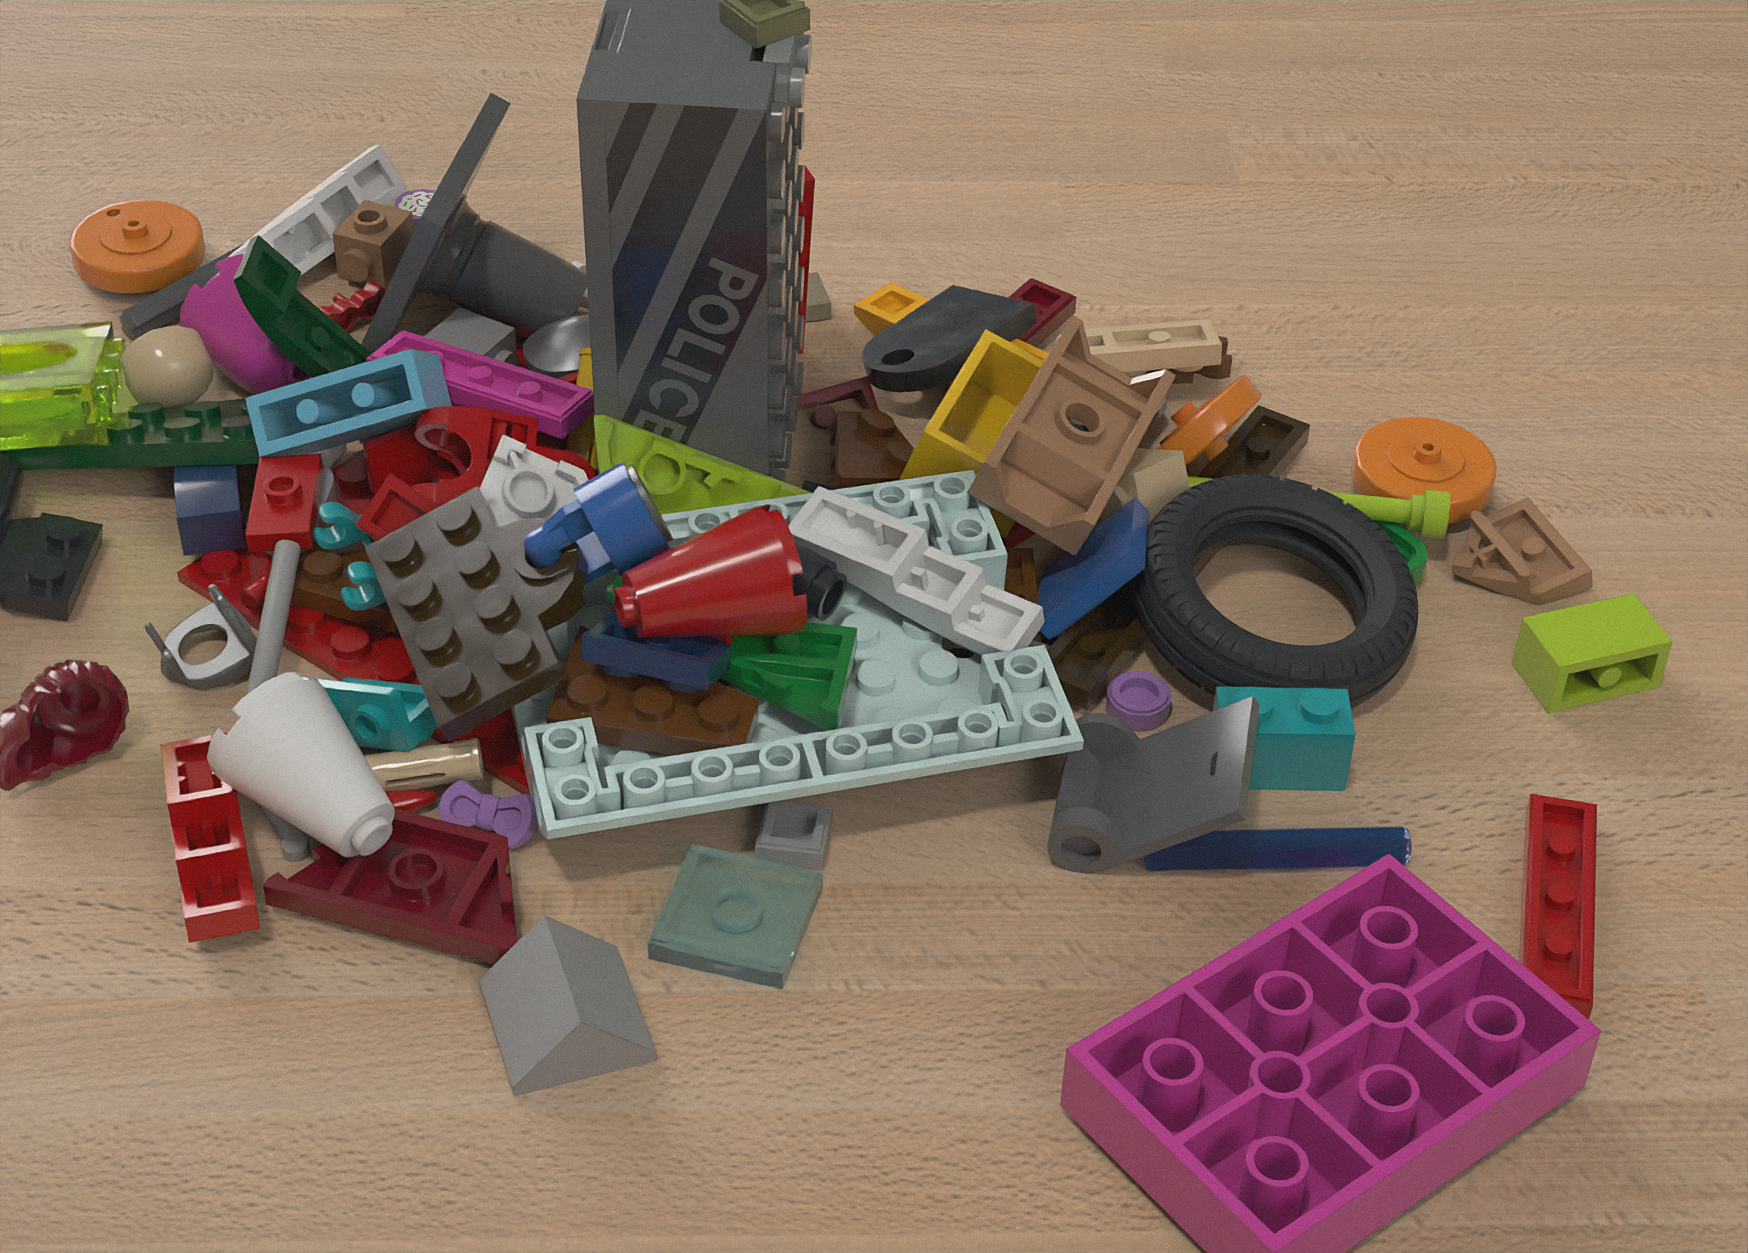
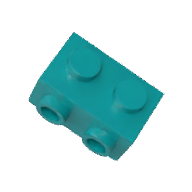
(382, 712)

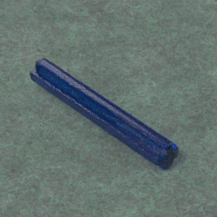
(1284, 849)

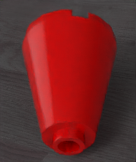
(718, 583)

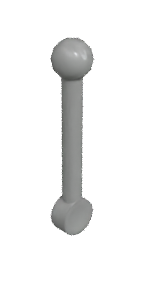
(294, 845)

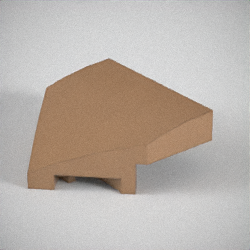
(1521, 556)

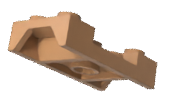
(1048, 469)

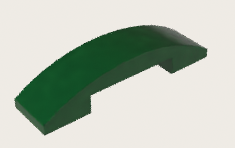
(288, 318)

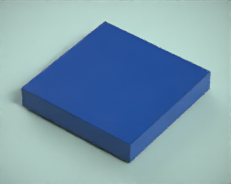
(1102, 565)

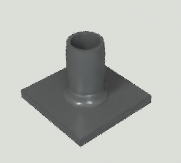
(475, 258)

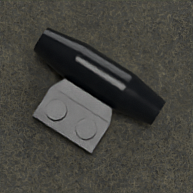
(42, 556)

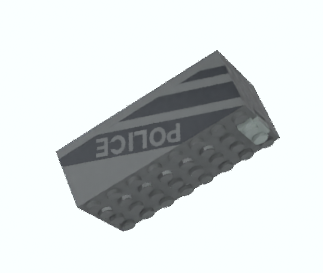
(695, 228)

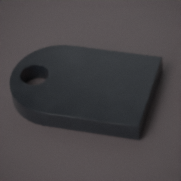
(939, 337)

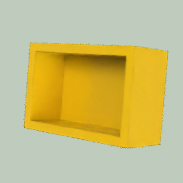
(975, 413)

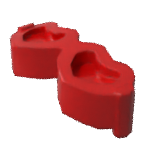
(361, 304)

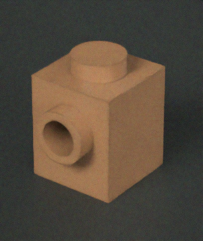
(372, 243)

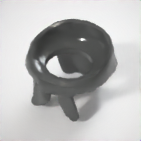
(227, 667)

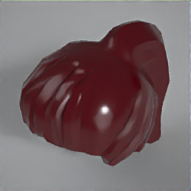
(61, 721)

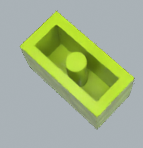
(1591, 652)

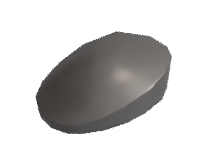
(557, 346)

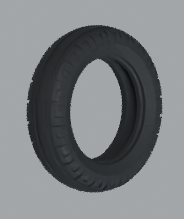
(1299, 521)

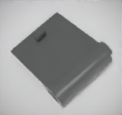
(1151, 792)

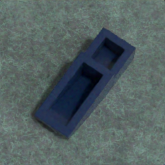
(209, 508)

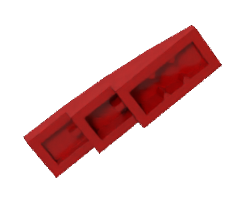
(207, 844)

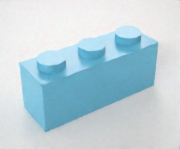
(347, 404)

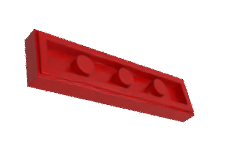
(1560, 897)

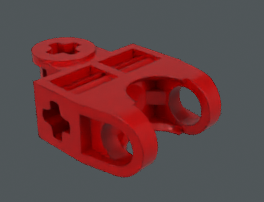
(469, 442)

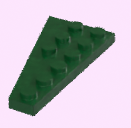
(157, 438)

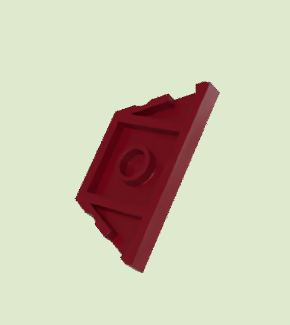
(423, 886)

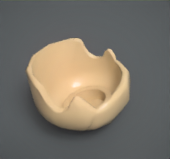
(167, 367)

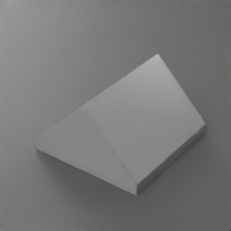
(563, 1009)

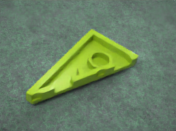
(680, 475)

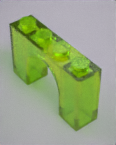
(58, 384)

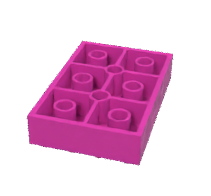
(1327, 1069)

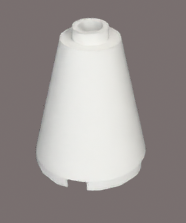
(303, 765)

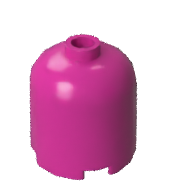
(232, 335)

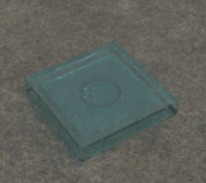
(736, 916)

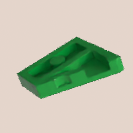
(798, 671)

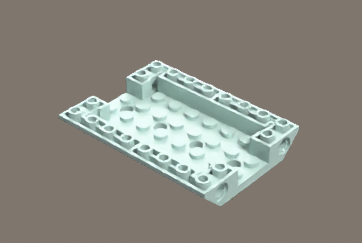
(903, 715)

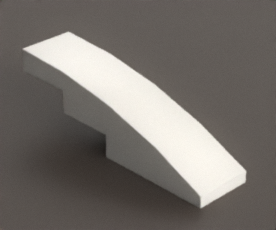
(307, 226)
(917, 580)

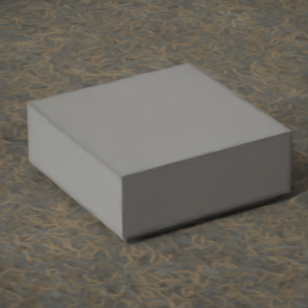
(794, 834)

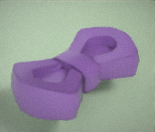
(506, 816)

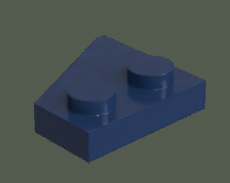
(682, 662)

